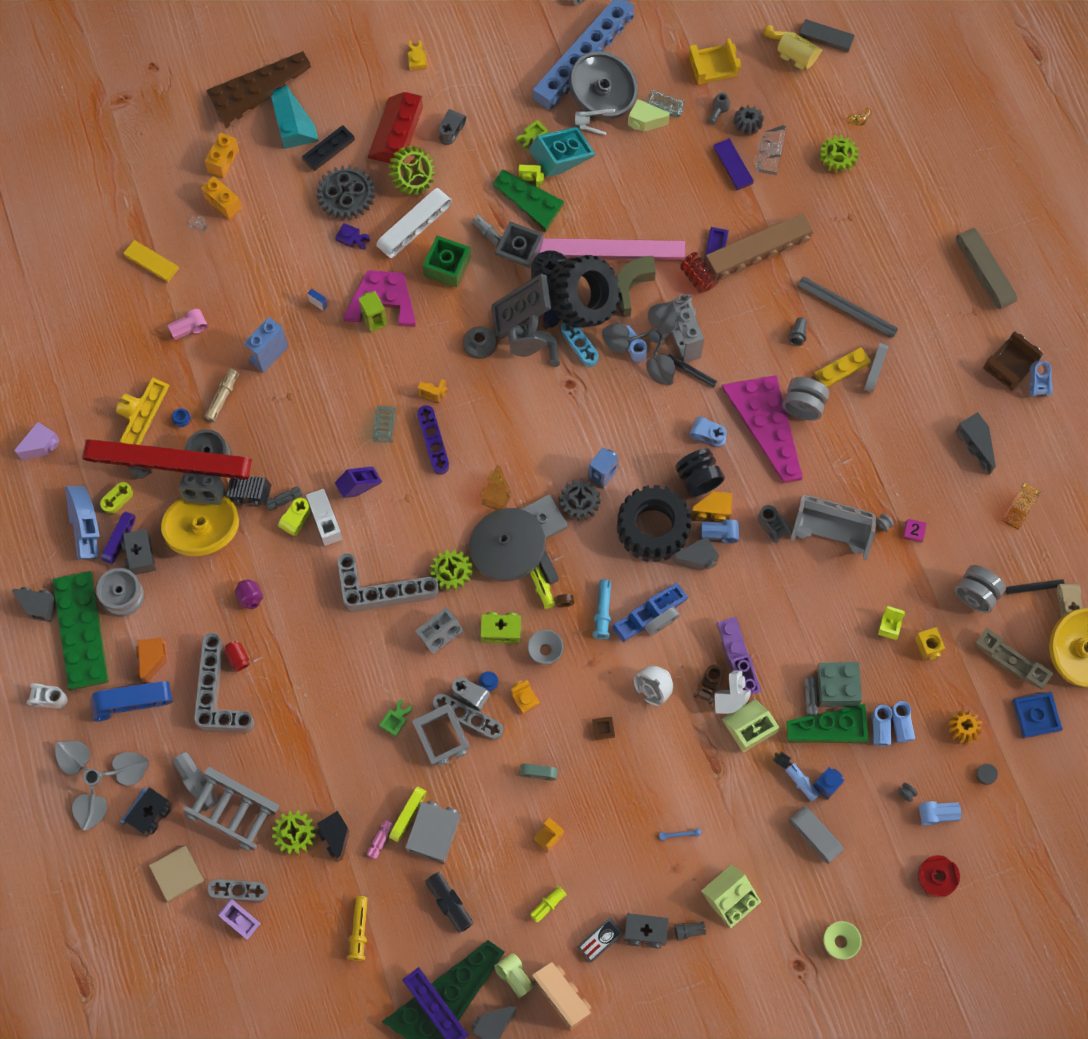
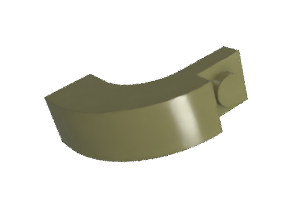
(634, 272)

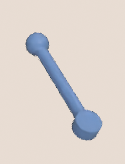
(143, 790)
(663, 836)

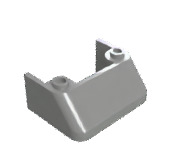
(835, 522)

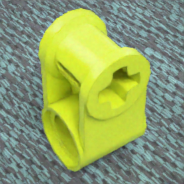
(293, 519)

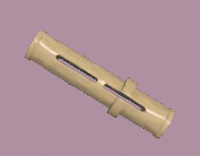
(219, 399)

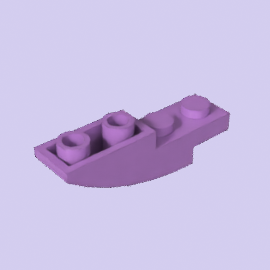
(737, 653)

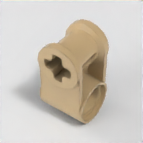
(1069, 598)

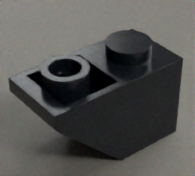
(335, 833)

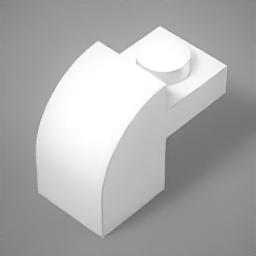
(732, 700)

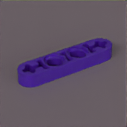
(434, 439)

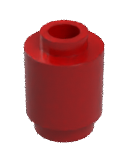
(236, 656)

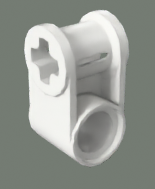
(43, 696)

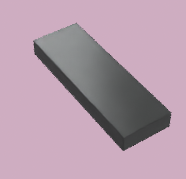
(826, 35)

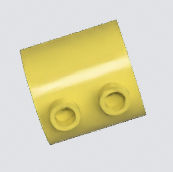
(799, 50)

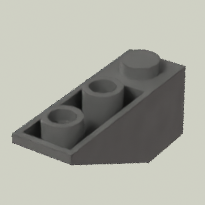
(977, 437)

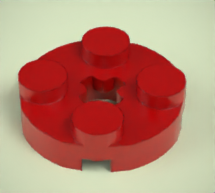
(944, 866)

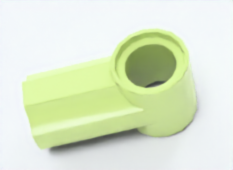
(511, 970)

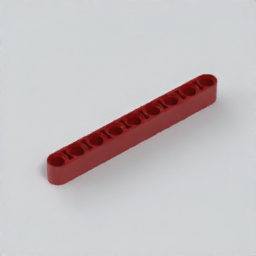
(166, 459)

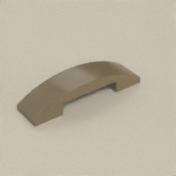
(1012, 661)

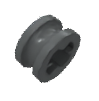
(907, 792)

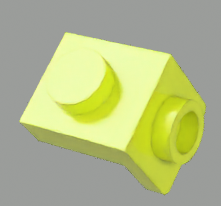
(891, 622)

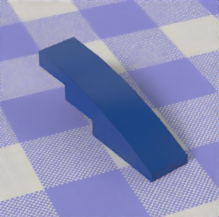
(641, 616)

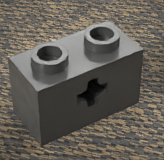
(144, 561)
(656, 925)

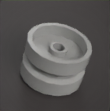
(805, 398)
(980, 589)
(120, 592)

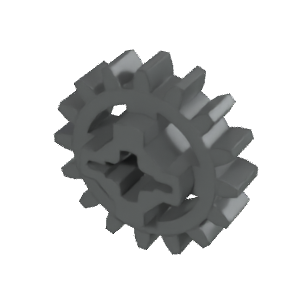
(571, 499)

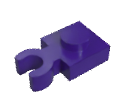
(350, 235)

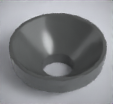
(479, 349)

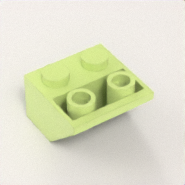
(751, 725)
(731, 895)

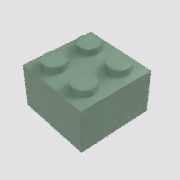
(839, 684)

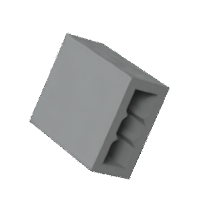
(433, 832)

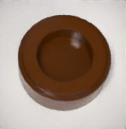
(564, 600)

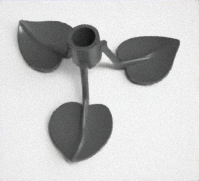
(663, 318)

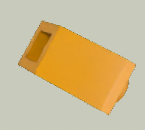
(714, 506)

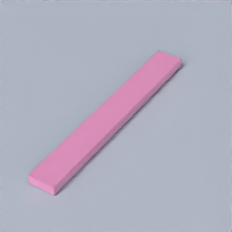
(616, 248)

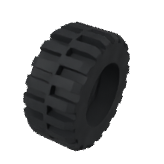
(565, 294)
(658, 500)

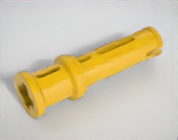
(357, 939)

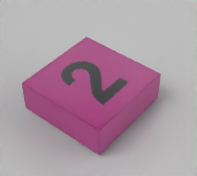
(914, 530)

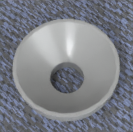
(548, 638)

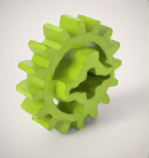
(839, 154)
(458, 567)
(302, 831)

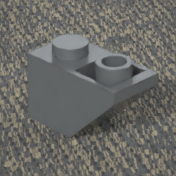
(36, 604)

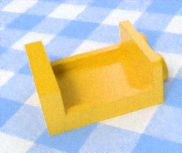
(714, 62)

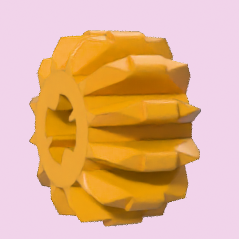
(957, 728)

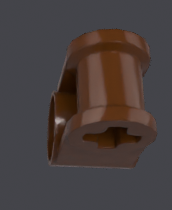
(708, 687)

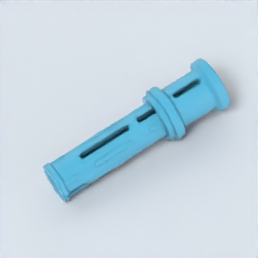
(602, 617)

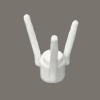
(583, 118)

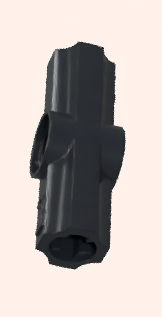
(449, 902)

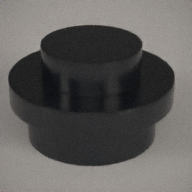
(782, 759)

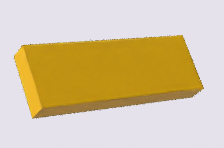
(151, 261)

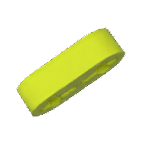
(116, 498)

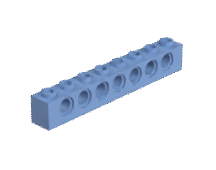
(584, 44)

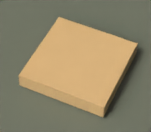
(177, 873)

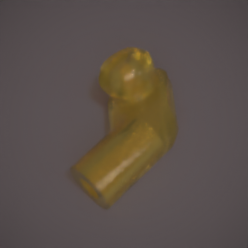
(859, 119)

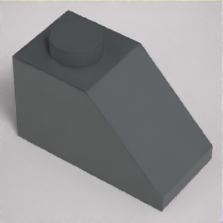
(698, 555)
(493, 1023)

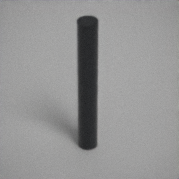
(691, 370)
(1033, 586)

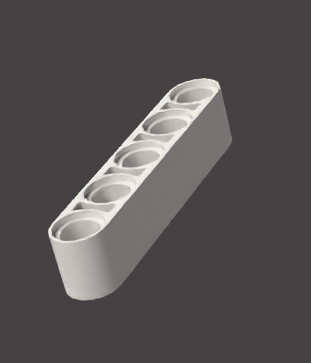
(414, 223)

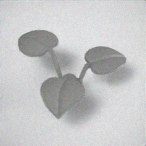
(90, 809)

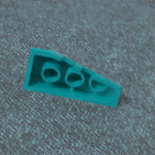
(293, 122)

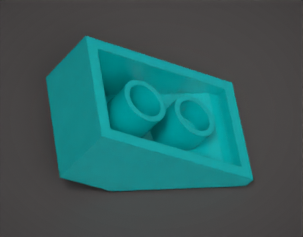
(560, 150)

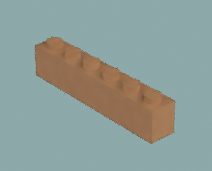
(759, 246)

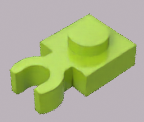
(531, 132)

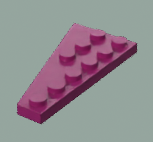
(762, 411)

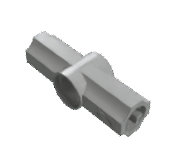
(193, 779)

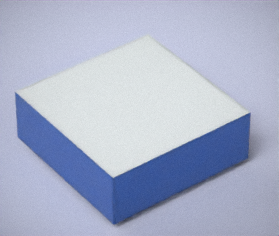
(317, 299)

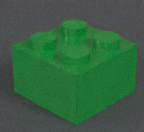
(446, 261)

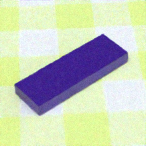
(733, 164)

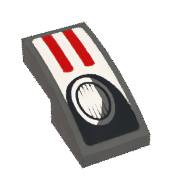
(600, 940)

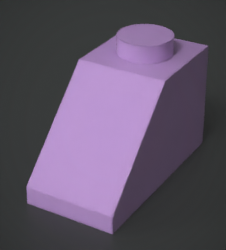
(37, 443)

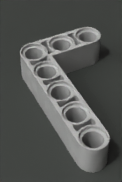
(381, 591)
(212, 691)

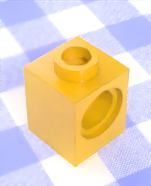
(931, 635)

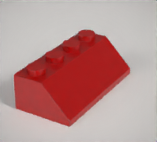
(396, 126)

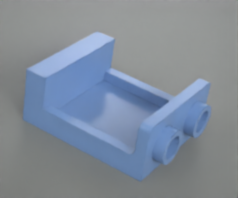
(266, 344)

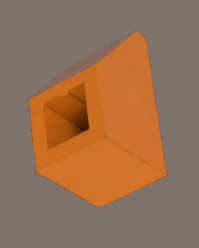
(151, 657)

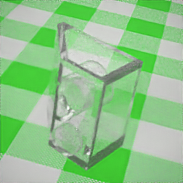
(770, 150)

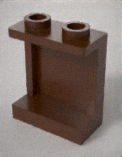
(1013, 361)

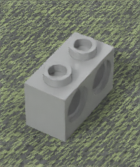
(439, 630)

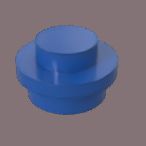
(181, 417)
(488, 680)

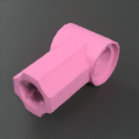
(192, 322)

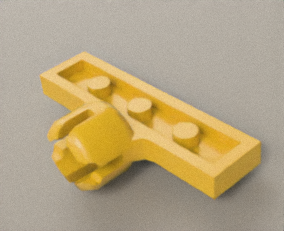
(141, 411)

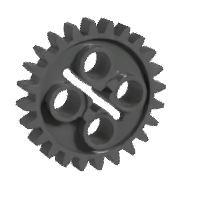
(345, 192)

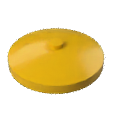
(198, 527)
(1070, 647)

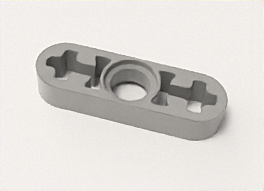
(876, 367)
(223, 884)

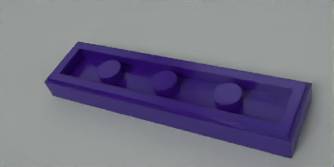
(434, 1005)

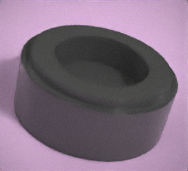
(986, 774)

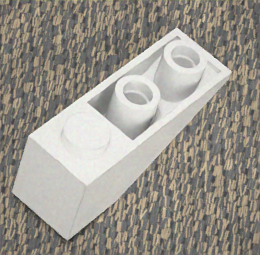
(324, 517)

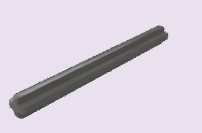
(848, 307)

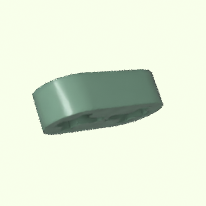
(538, 772)

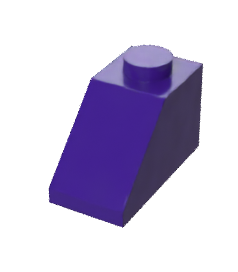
(357, 481)

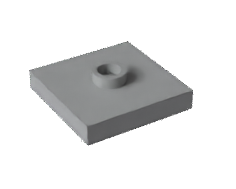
(548, 516)

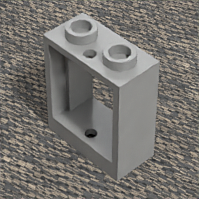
(689, 333)
(434, 716)

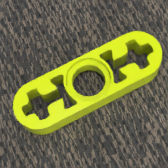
(407, 814)

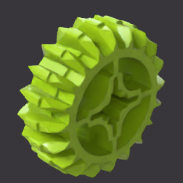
(404, 182)

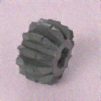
(748, 120)

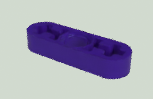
(114, 544)

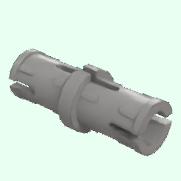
(487, 230)

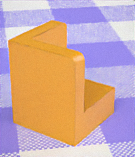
(549, 835)

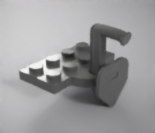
(518, 318)

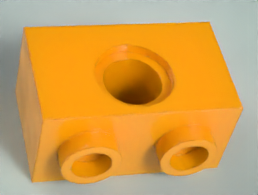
(221, 155)
(221, 197)

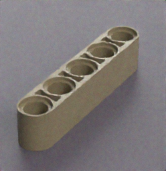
(986, 268)

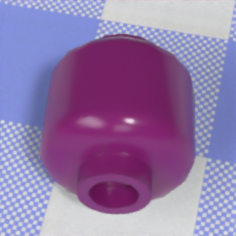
(248, 594)

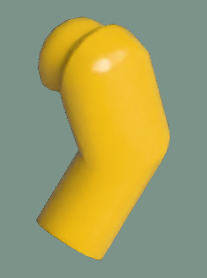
(769, 33)

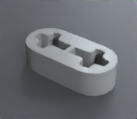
(662, 621)

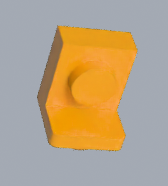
(431, 392)
(524, 696)

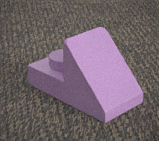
(238, 919)

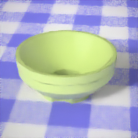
(852, 938)

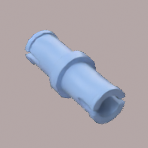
(802, 782)

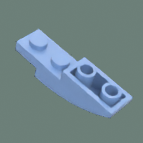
(84, 522)

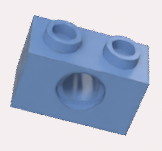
(603, 467)

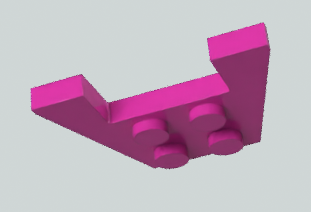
(392, 292)

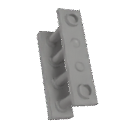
(248, 798)

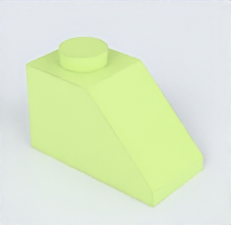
(647, 117)

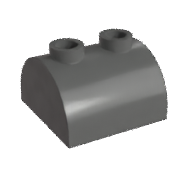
(519, 244)

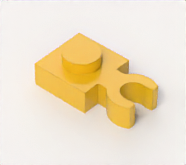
(417, 57)

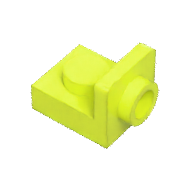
(530, 173)

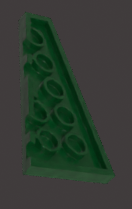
(455, 987)

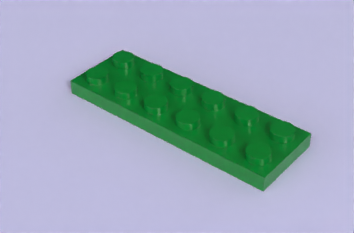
(80, 631)

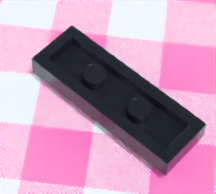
(328, 148)

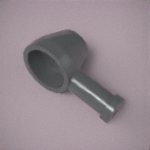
(720, 105)

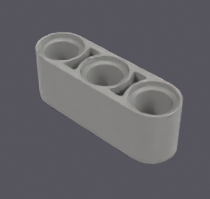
(816, 834)

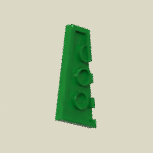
(532, 200)
(841, 726)

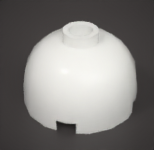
(655, 684)

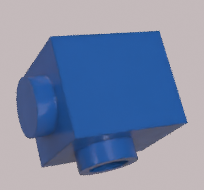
(829, 782)

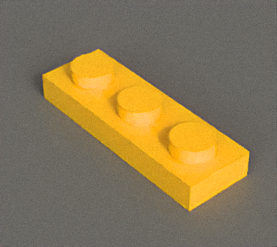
(843, 368)

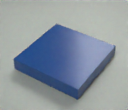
(1037, 715)

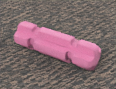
(380, 839)

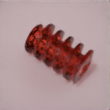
(697, 273)

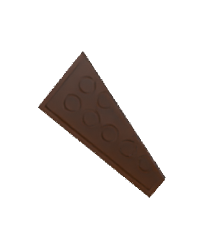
(253, 88)

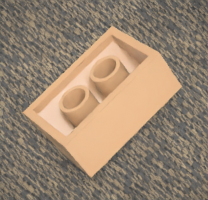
(562, 995)

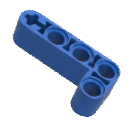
(129, 698)

